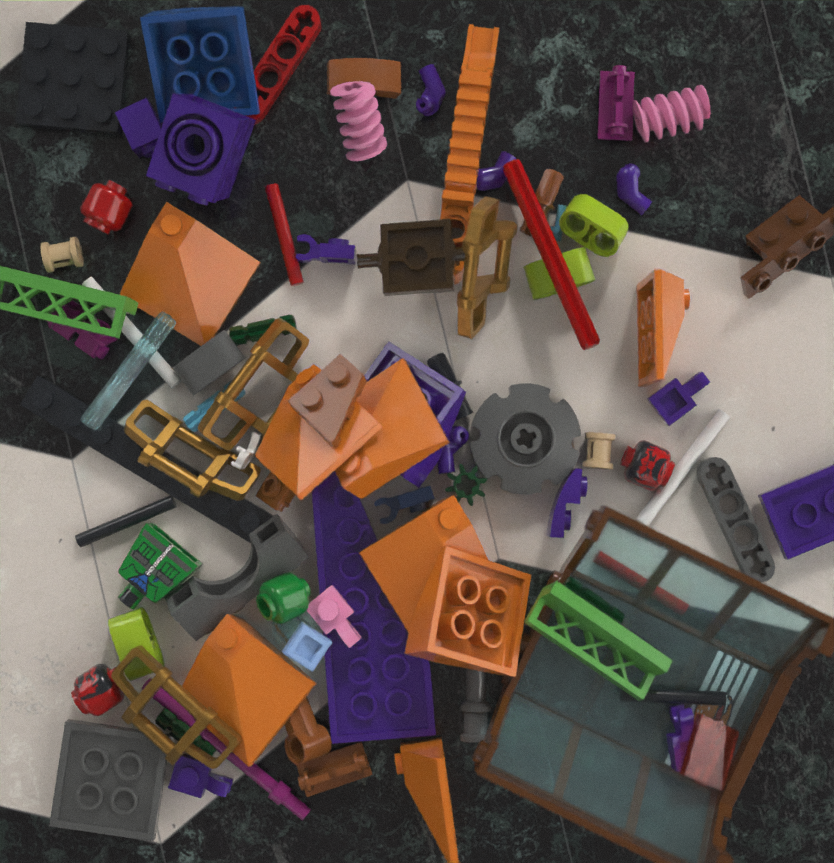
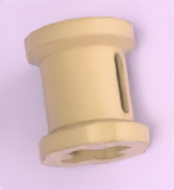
(62, 254)
(598, 450)

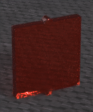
(709, 752)

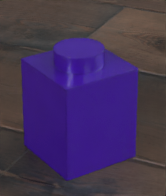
(140, 127)

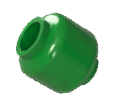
(283, 598)

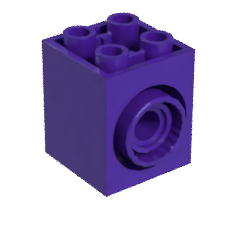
(183, 163)

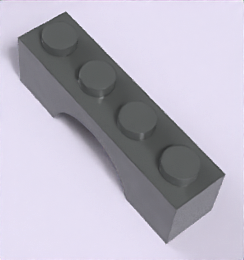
(203, 604)

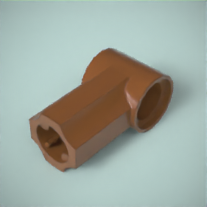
(305, 737)

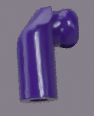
(433, 93)
(457, 438)

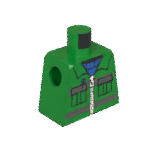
(155, 566)

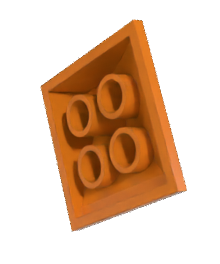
(188, 274)
(659, 320)
(406, 436)
(299, 453)
(408, 553)
(470, 614)
(246, 685)
(427, 782)

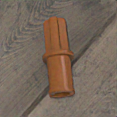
(546, 194)

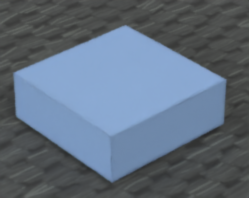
(307, 646)

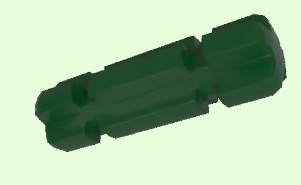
(255, 330)
(594, 599)
(178, 728)

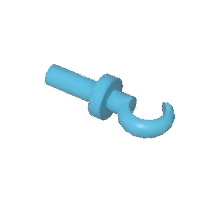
(557, 230)

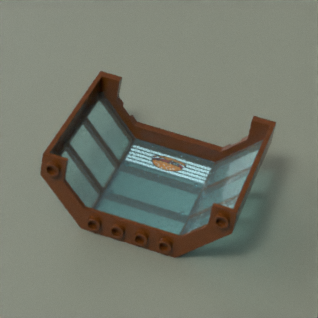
(607, 761)

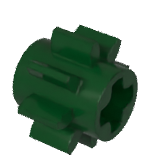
(471, 476)

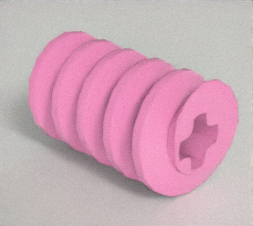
(671, 112)
(362, 120)

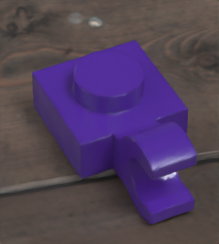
(334, 252)
(675, 399)
(678, 741)
(194, 778)

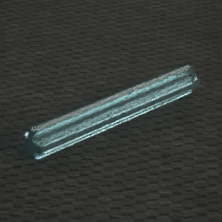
(128, 371)

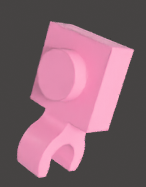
(331, 612)

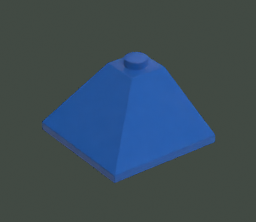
(201, 55)

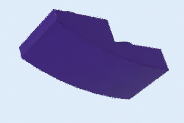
(570, 491)

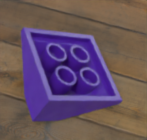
(442, 395)

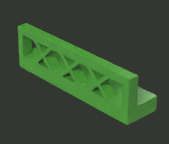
(67, 292)
(607, 633)

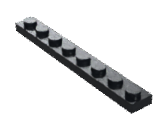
(110, 440)

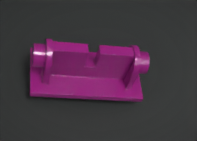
(616, 104)
(89, 342)

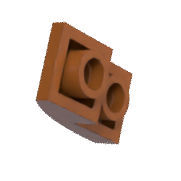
(381, 73)

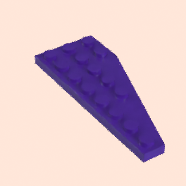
(373, 684)

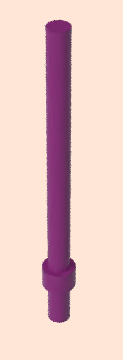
(278, 792)

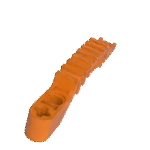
(468, 131)

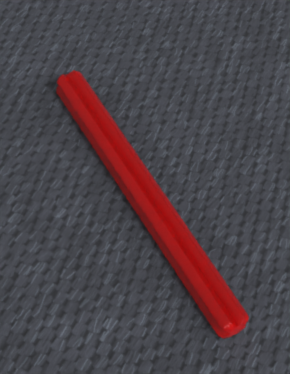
(551, 254)

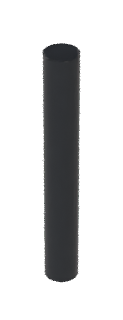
(125, 521)
(674, 696)

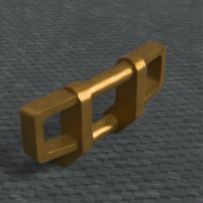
(480, 235)
(227, 398)
(174, 428)
(204, 716)

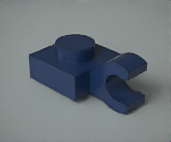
(414, 500)

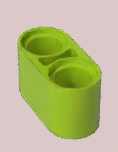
(593, 225)
(541, 283)
(131, 631)

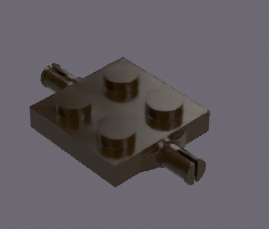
(415, 257)

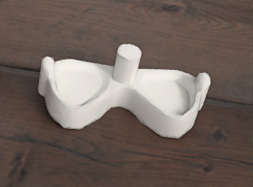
(246, 455)

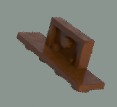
(785, 241)

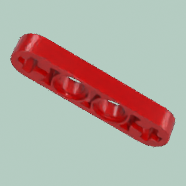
(285, 67)

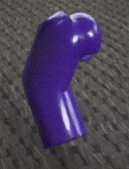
(494, 176)
(628, 188)

